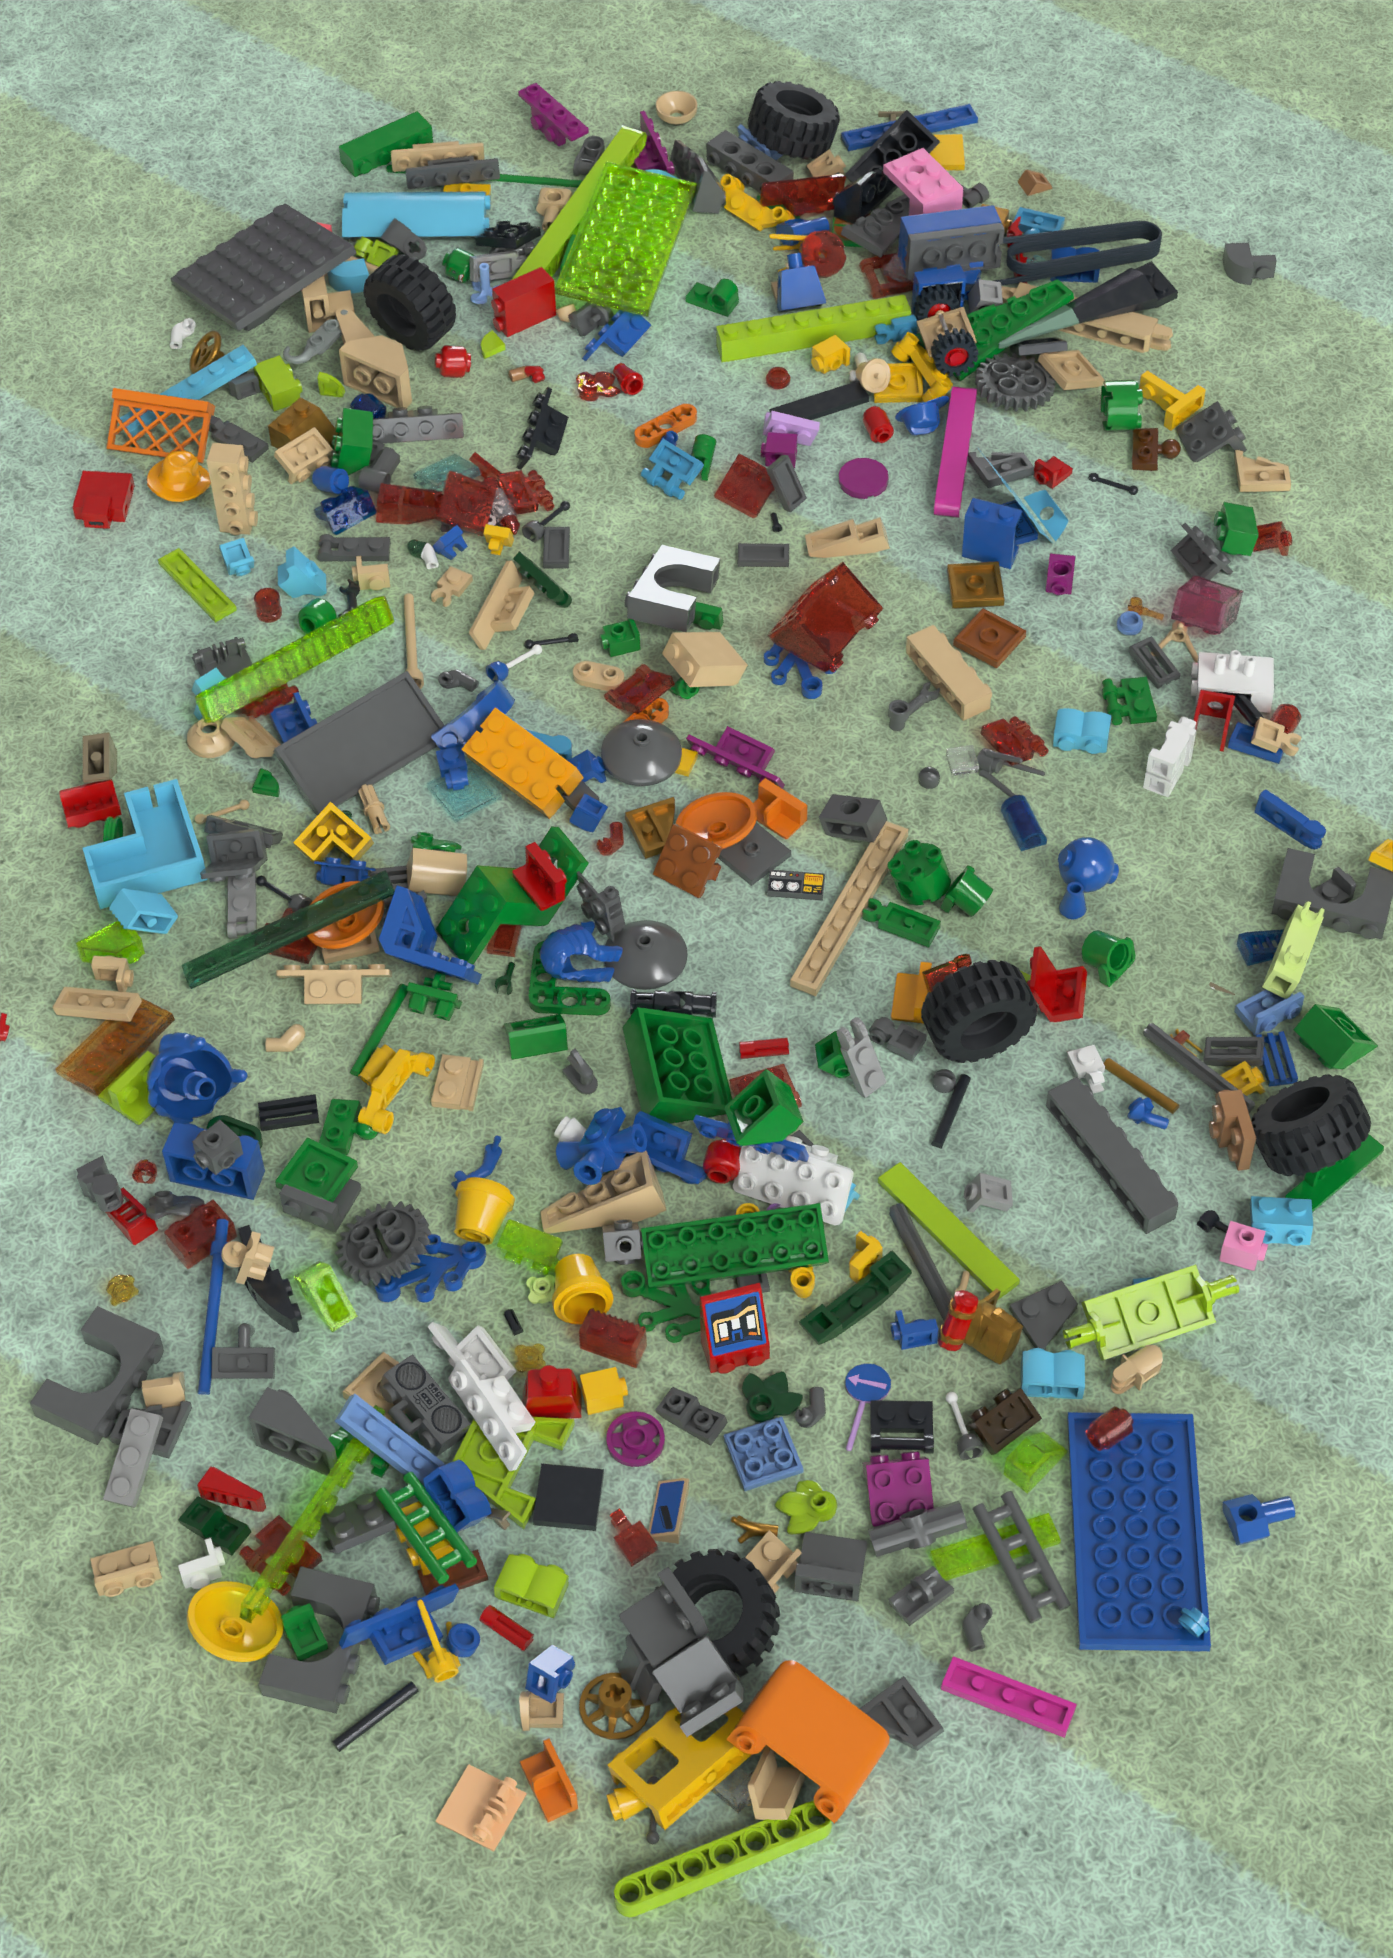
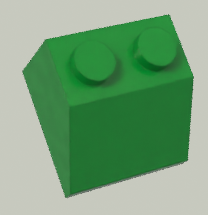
(1333, 1036)
(763, 1111)

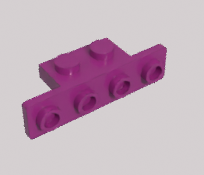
(551, 116)
(653, 154)
(740, 751)

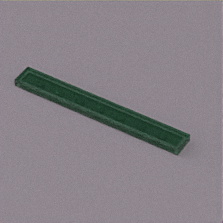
(288, 929)

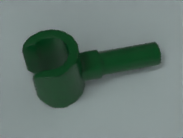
(506, 979)

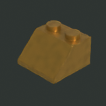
(298, 420)

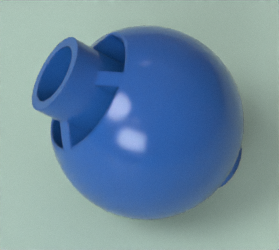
(1089, 863)

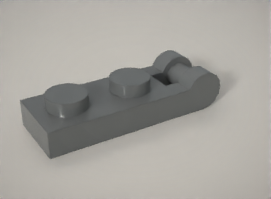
(349, 547)

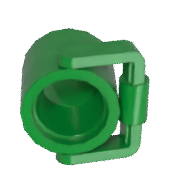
(967, 893)
(1108, 954)

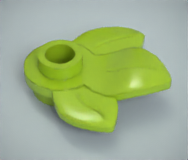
(803, 1506)

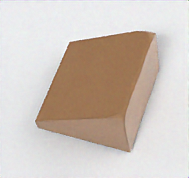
(1033, 182)

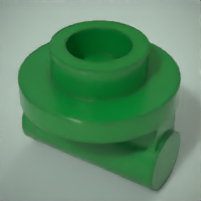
(683, 690)

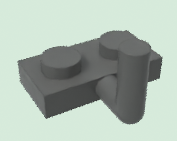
(243, 1361)

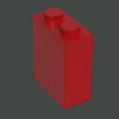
(523, 302)

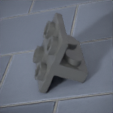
(1200, 555)

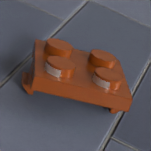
(688, 861)

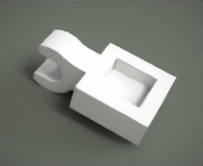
(1089, 1065)

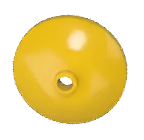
(217, 1624)

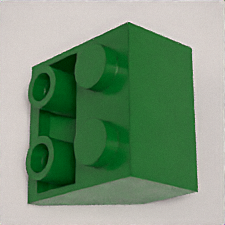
(354, 440)

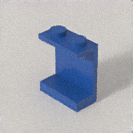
(990, 533)

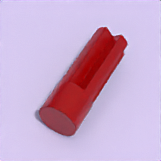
(764, 1048)
(506, 1627)

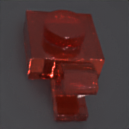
(633, 1539)

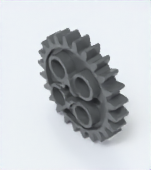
(1014, 382)
(404, 1233)

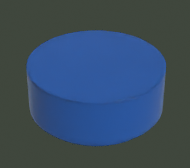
(463, 1640)

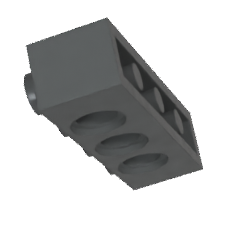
(745, 161)

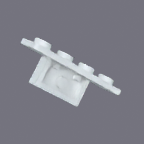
(477, 1349)
(495, 1410)

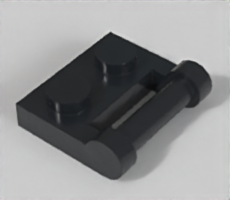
(901, 1418)

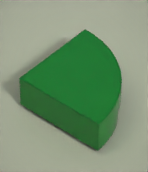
(266, 784)

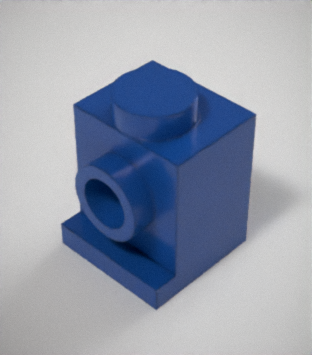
(550, 1673)

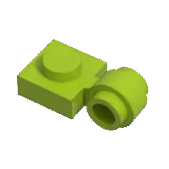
(376, 253)

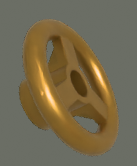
(207, 353)

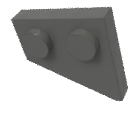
(170, 1430)
(904, 1715)

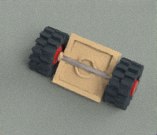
(946, 330)

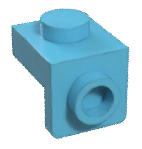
(237, 557)

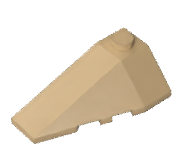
(621, 1194)

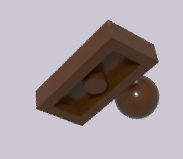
(1147, 449)

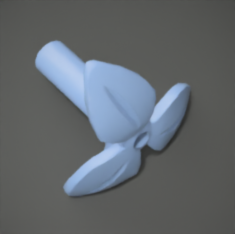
(482, 286)

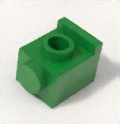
(620, 638)

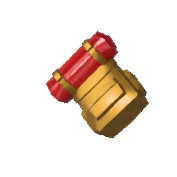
(980, 1326)

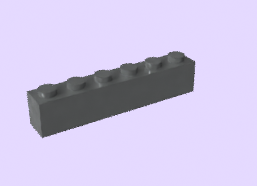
(1112, 1155)

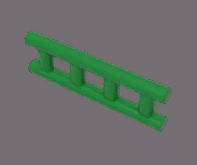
(423, 1544)

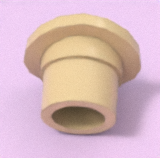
(873, 375)

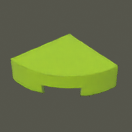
(491, 344)
(329, 385)

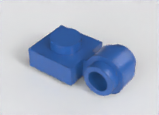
(453, 767)

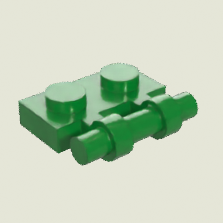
(1137, 700)

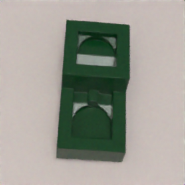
(210, 1522)

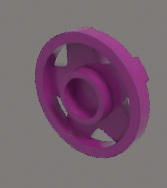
(635, 1439)

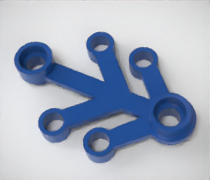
(808, 680)
(465, 1257)

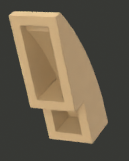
(848, 539)

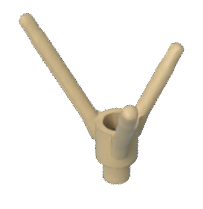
(1178, 634)

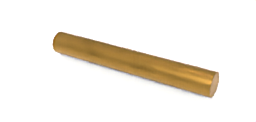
(1141, 1086)

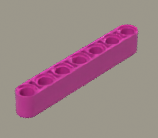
(955, 452)

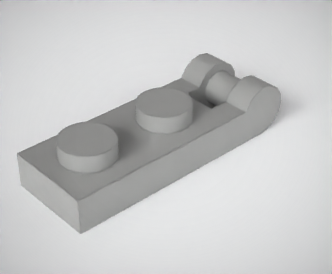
(241, 906)

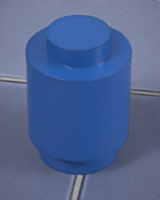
(330, 479)

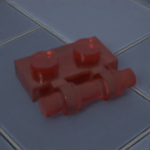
(520, 493)
(267, 702)
(1014, 739)
(270, 1540)

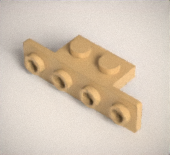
(422, 153)
(502, 607)
(333, 986)

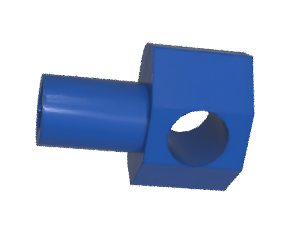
(801, 227)
(1260, 1513)

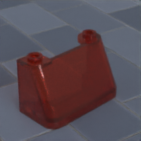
(826, 619)

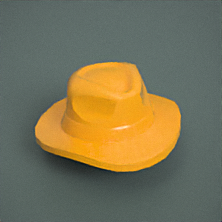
(178, 477)

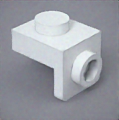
(201, 1571)

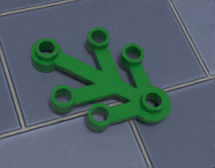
(678, 1305)

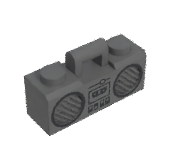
(425, 1403)

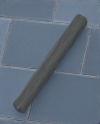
(1190, 1061)
(921, 1258)

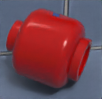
(453, 361)
(722, 1161)

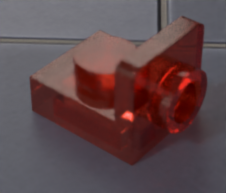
(1273, 536)

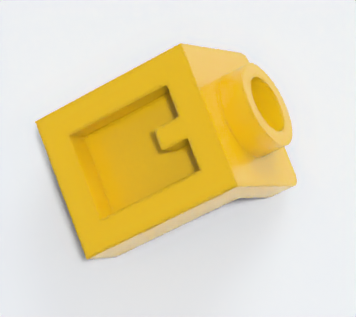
(1245, 1078)
(869, 1253)

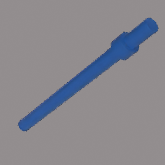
(213, 1306)

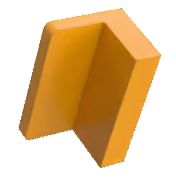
(910, 995)

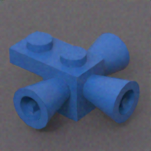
(601, 1146)

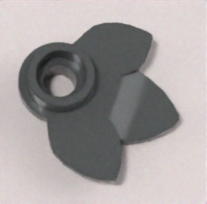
(167, 1203)

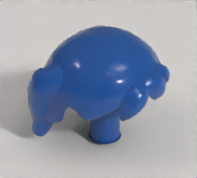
(189, 1077)

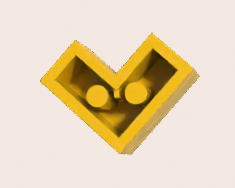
(330, 830)

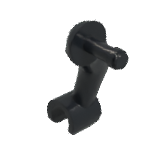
(351, 593)

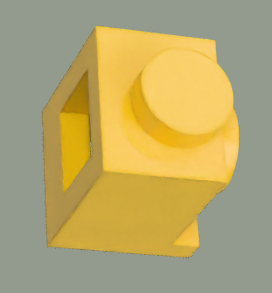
(830, 355)

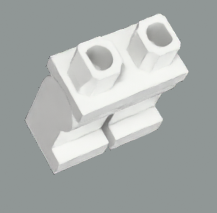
(1167, 764)

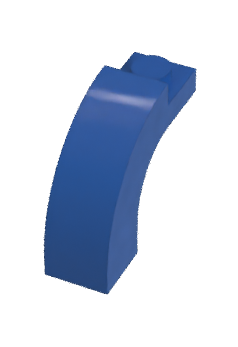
(462, 727)

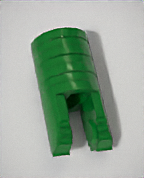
(703, 450)

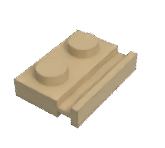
(250, 736)
(457, 1082)

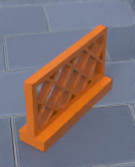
(158, 403)

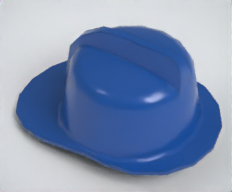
(922, 417)

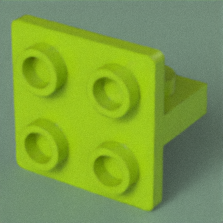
(130, 1091)

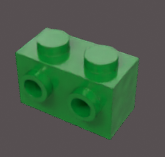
(1236, 529)

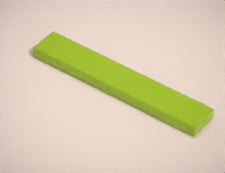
(948, 1230)

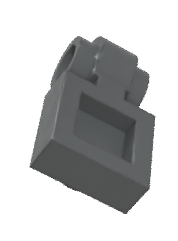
(902, 1041)

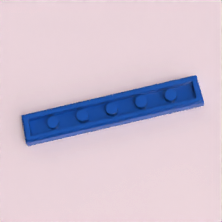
(933, 121)

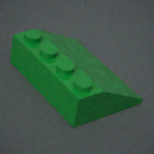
(676, 1065)

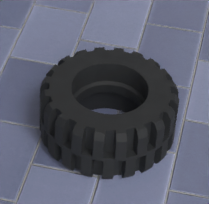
(793, 120)
(409, 302)
(979, 1011)
(1311, 1125)
(759, 1610)

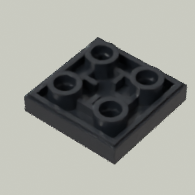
(508, 235)
(568, 1497)

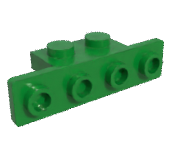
(1327, 1181)

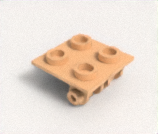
(481, 1807)

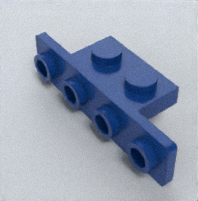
(622, 335)
(668, 1148)
(787, 1149)
(402, 1629)

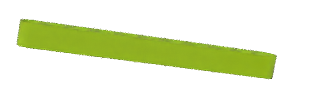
(552, 246)

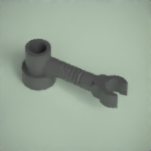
(974, 195)
(901, 710)

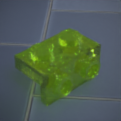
(531, 1246)

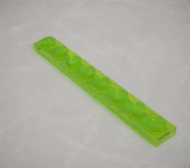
(306, 1526)

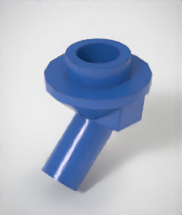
(1141, 1111)

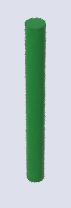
(380, 1029)

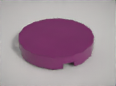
(863, 478)

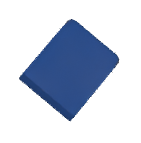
(588, 813)

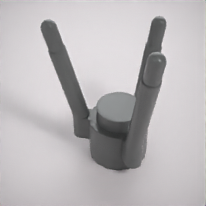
(992, 761)

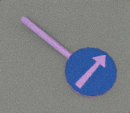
(865, 1384)

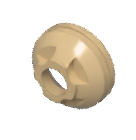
(676, 102)
(208, 744)

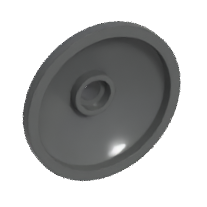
(637, 761)
(649, 964)

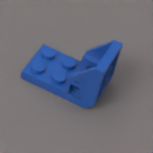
(411, 926)

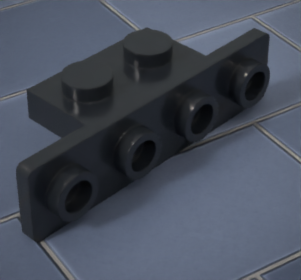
(544, 429)

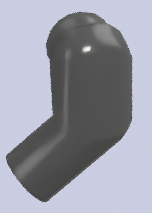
(815, 1411)
(974, 1624)

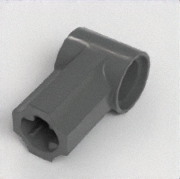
(380, 470)

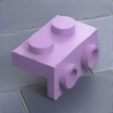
(784, 423)

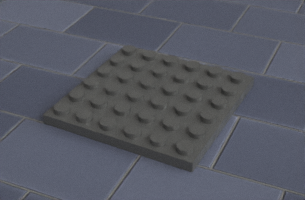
(262, 266)

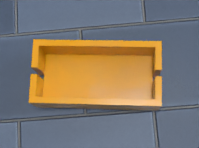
(522, 763)

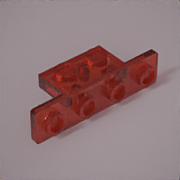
(803, 194)

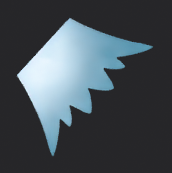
(1037, 502)

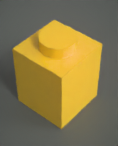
(603, 1390)

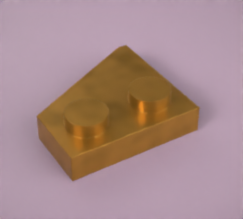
(652, 825)

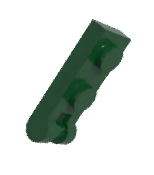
(543, 581)

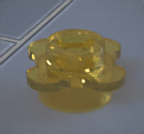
(121, 1289)
(525, 1364)

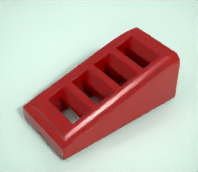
(138, 1228)
(227, 1490)

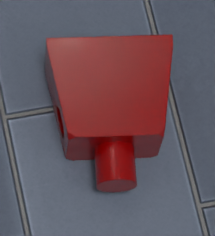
(552, 1393)

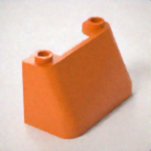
(814, 1733)

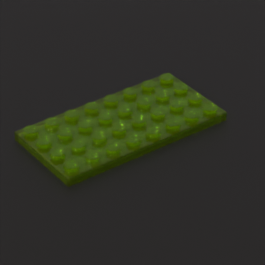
(626, 239)

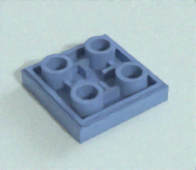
(763, 1453)

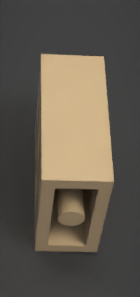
(704, 659)

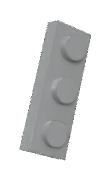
(133, 1458)

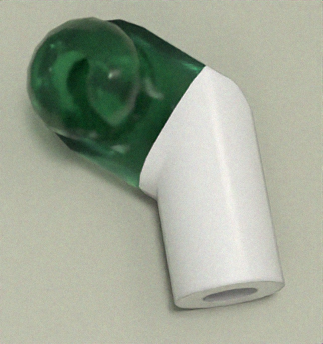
(423, 551)

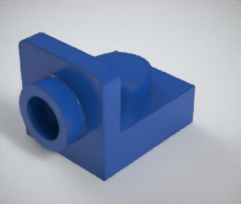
(914, 1334)

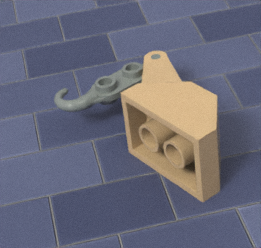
(367, 361)

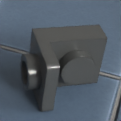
(1338, 889)

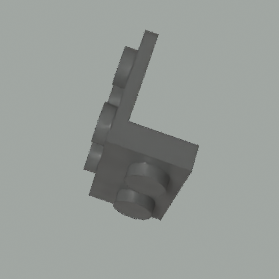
(1210, 431)
(235, 854)
(318, 1210)

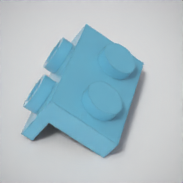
(1283, 1219)

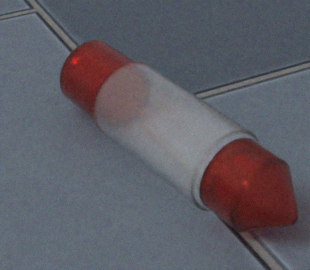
(502, 507)

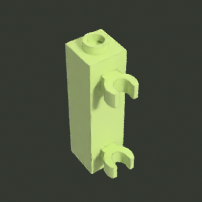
(1293, 951)

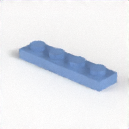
(386, 1439)

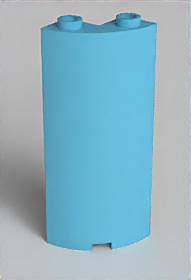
(422, 212)

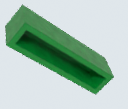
(375, 147)

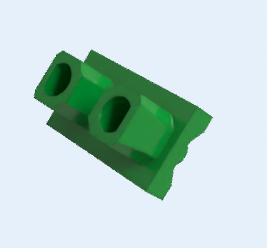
(445, 1001)

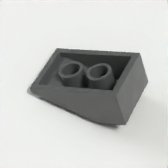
(288, 1431)

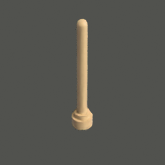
(410, 634)

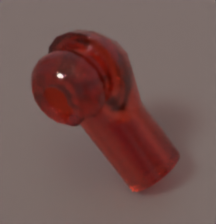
(614, 843)

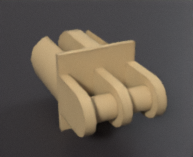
(1137, 1369)

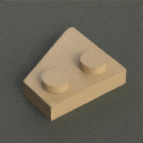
(1261, 474)

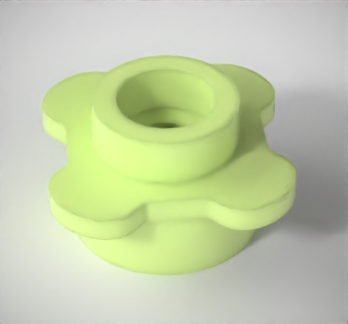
(538, 1296)

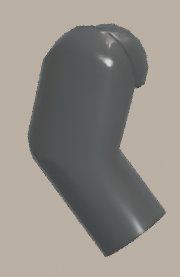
(457, 678)

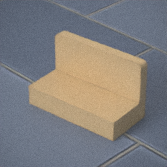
(774, 1788)

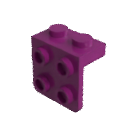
(897, 1486)

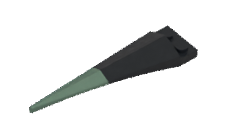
(1124, 293)

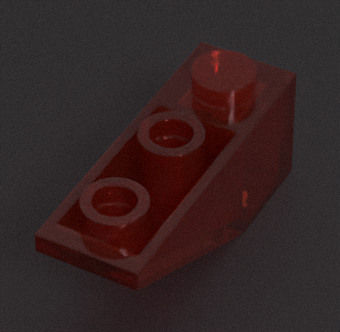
(406, 504)

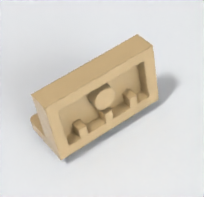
(304, 455)
(773, 1559)
(126, 1569)

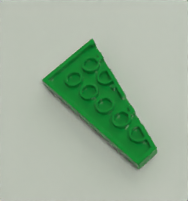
(997, 323)

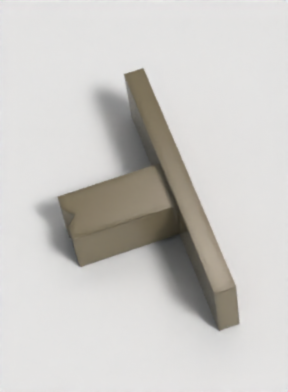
(892, 114)
(499, 1517)

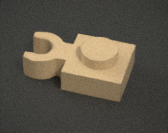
(451, 583)
(1272, 737)

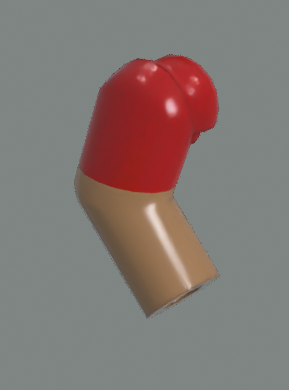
(523, 372)

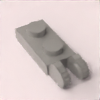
(861, 1058)

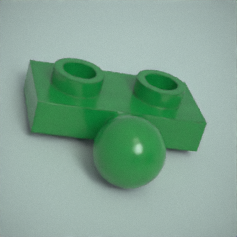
(343, 1124)

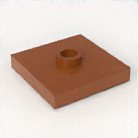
(989, 638)

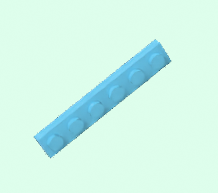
(201, 383)

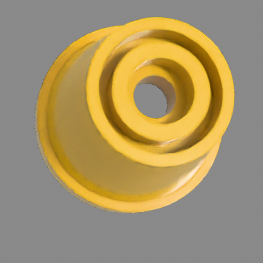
(481, 1209)
(579, 1289)

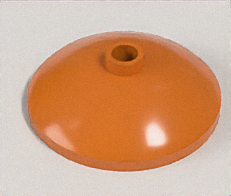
(720, 818)
(349, 929)

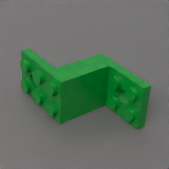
(496, 898)

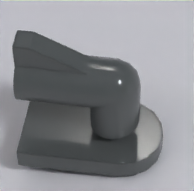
(580, 1074)

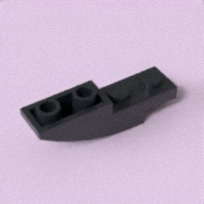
(272, 1292)

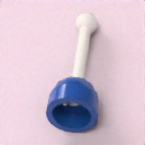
(501, 669)

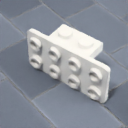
(796, 1183)

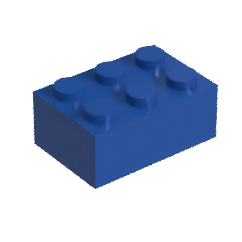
(238, 1180)

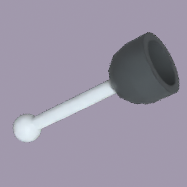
(966, 1441)

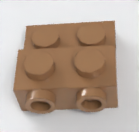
(1233, 1127)

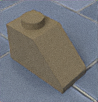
(99, 758)

